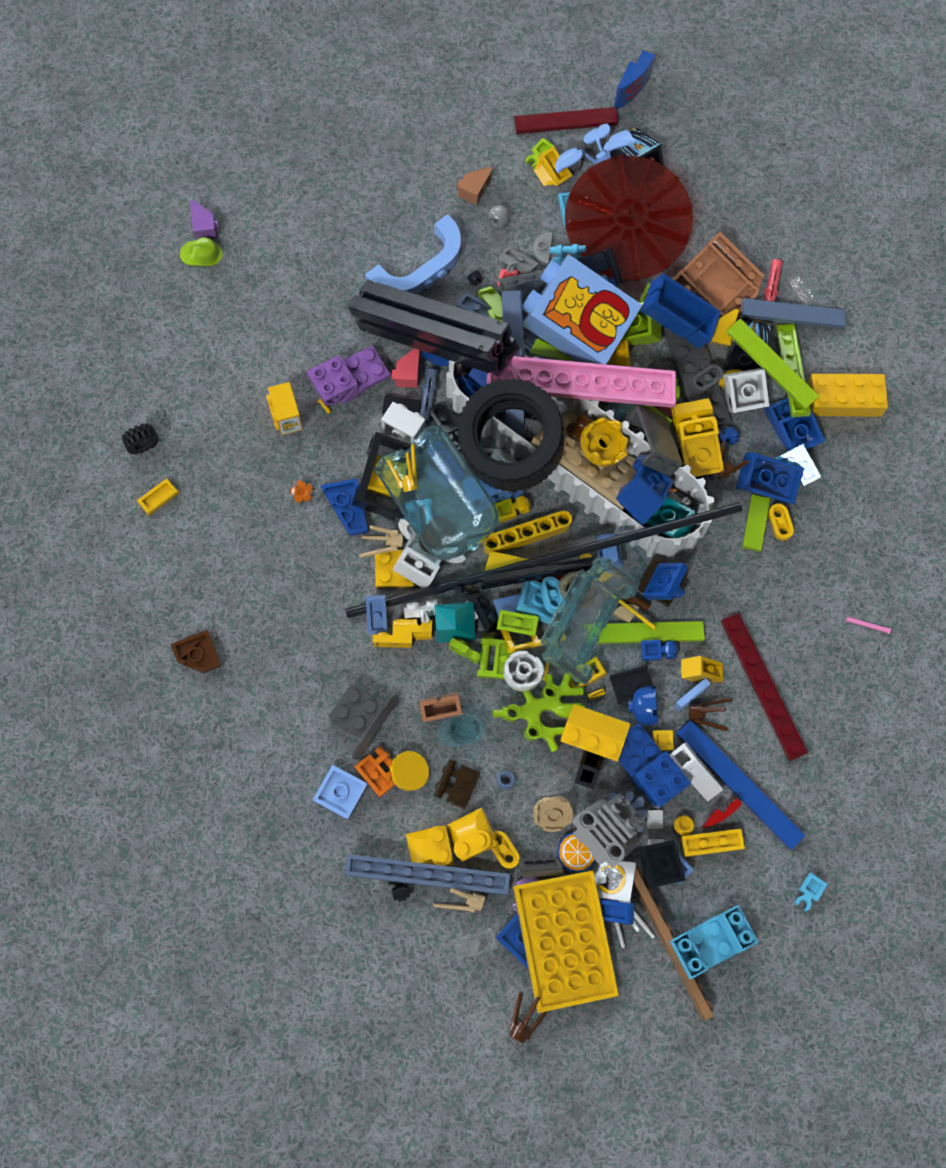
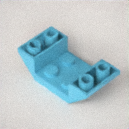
(713, 941)

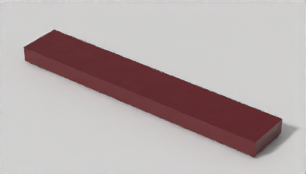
(565, 120)

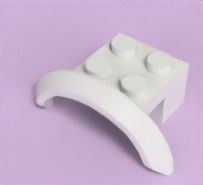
(415, 562)

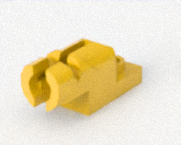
(403, 633)

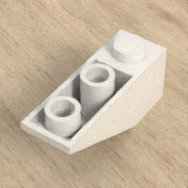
(696, 771)

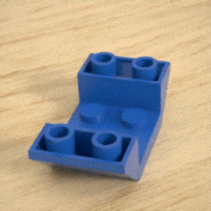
(645, 491)

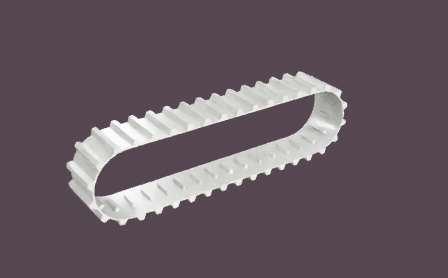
(578, 490)

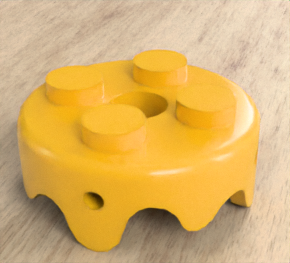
(611, 434)

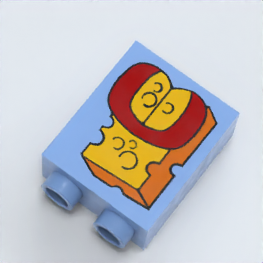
(579, 312)

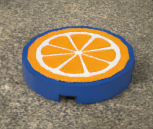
(574, 855)

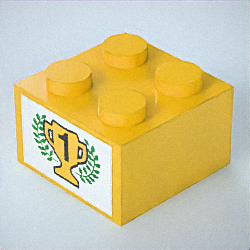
(284, 408)

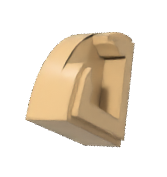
(624, 614)

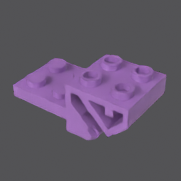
(348, 377)

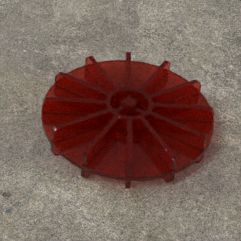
(634, 210)

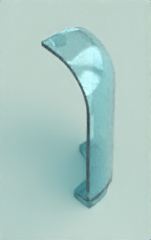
(450, 506)

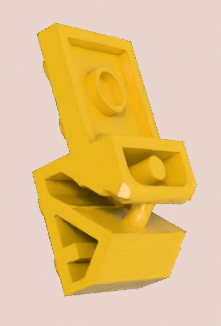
(698, 437)

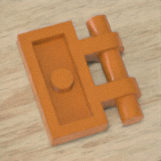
(374, 775)

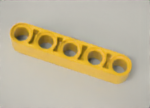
(534, 527)

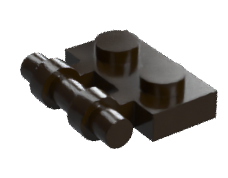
(462, 787)

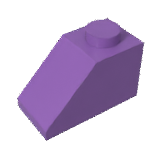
(203, 222)

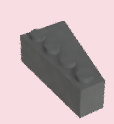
(523, 282)

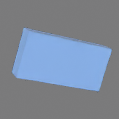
(692, 694)

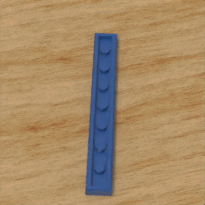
(741, 785)

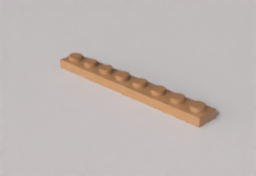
(665, 931)

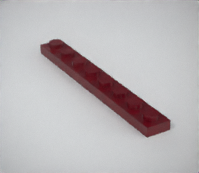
(764, 687)

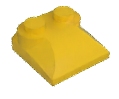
(472, 835)
(430, 846)

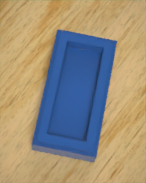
(617, 911)

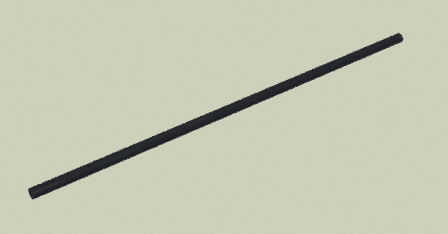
(556, 556)

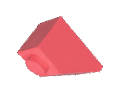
(407, 370)

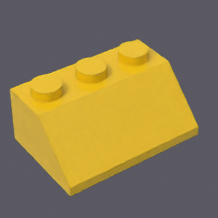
(595, 732)

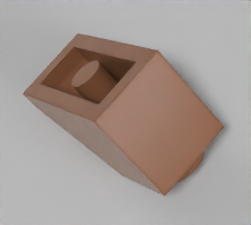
(474, 184)

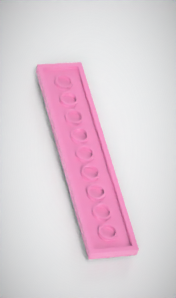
(594, 381)

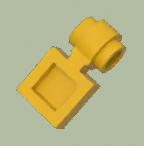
(507, 509)

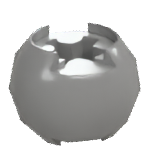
(498, 216)

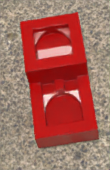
(718, 816)

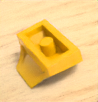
(546, 169)

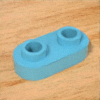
(551, 596)

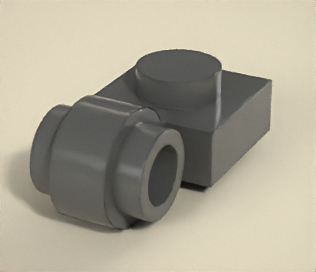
(579, 145)

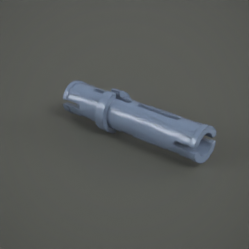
(430, 377)

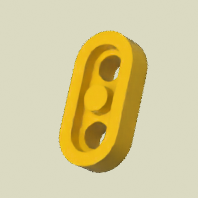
(780, 523)
(506, 848)

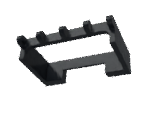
(358, 499)

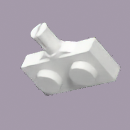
(421, 608)

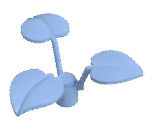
(616, 141)

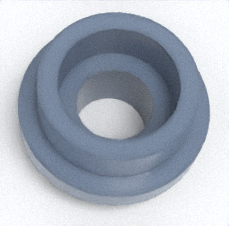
(506, 773)

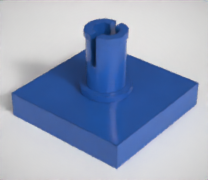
(666, 581)

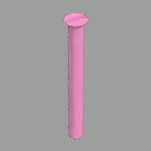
(869, 625)

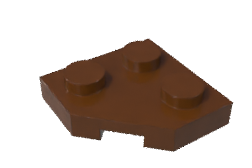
(197, 652)

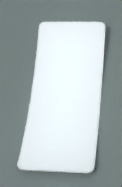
(655, 821)

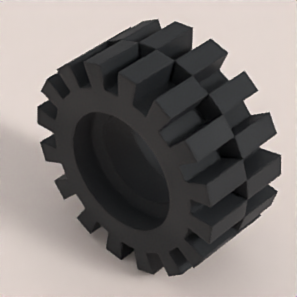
(140, 439)

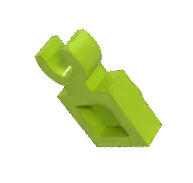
(538, 149)
(460, 647)

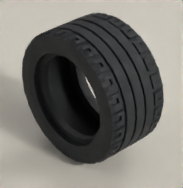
(505, 396)

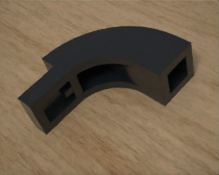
(588, 769)

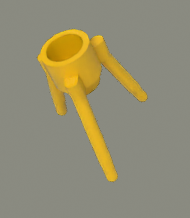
(409, 481)

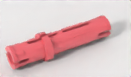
(771, 291)

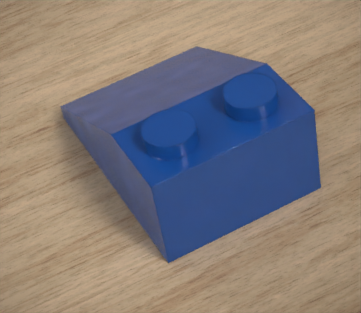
(770, 478)

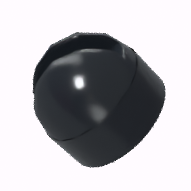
(474, 277)

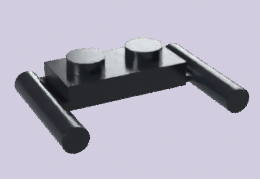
(602, 261)
(481, 606)

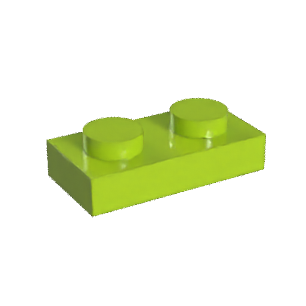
(517, 623)

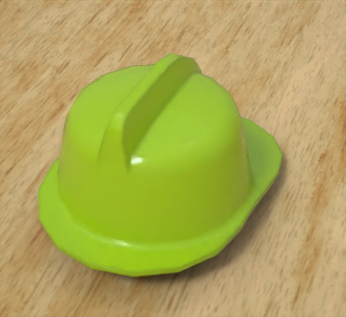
(201, 252)

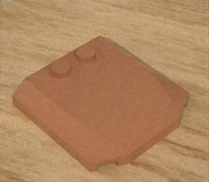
(721, 275)

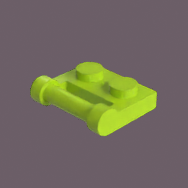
(501, 657)

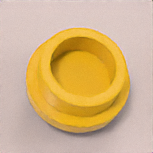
(683, 825)

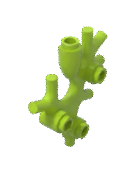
(535, 706)

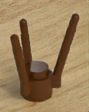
(728, 467)
(698, 711)
(520, 1031)

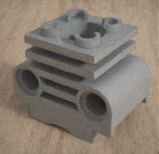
(609, 829)

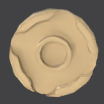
(553, 813)

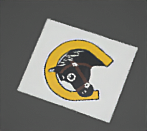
(615, 882)

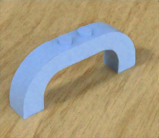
(434, 269)

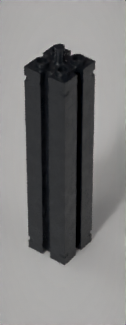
(434, 327)

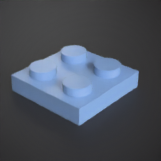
(340, 792)

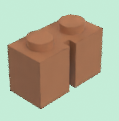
(435, 709)

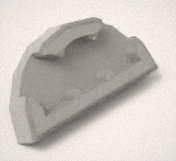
(541, 248)

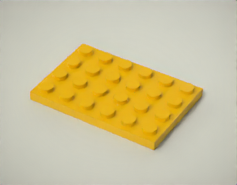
(565, 941)

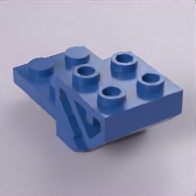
(650, 768)

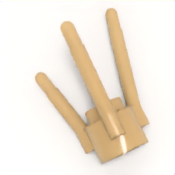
(393, 539)
(474, 900)

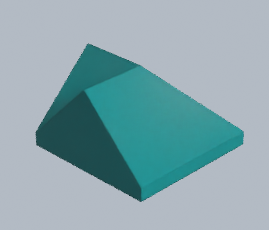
(454, 622)

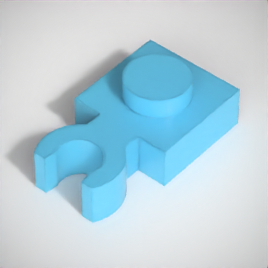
(812, 889)

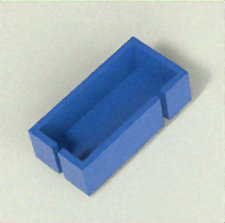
(681, 311)

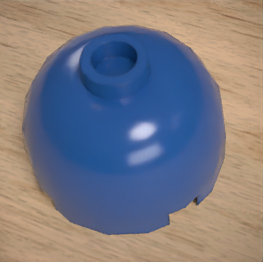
(645, 706)

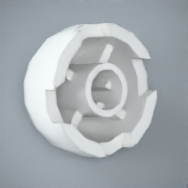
(523, 671)

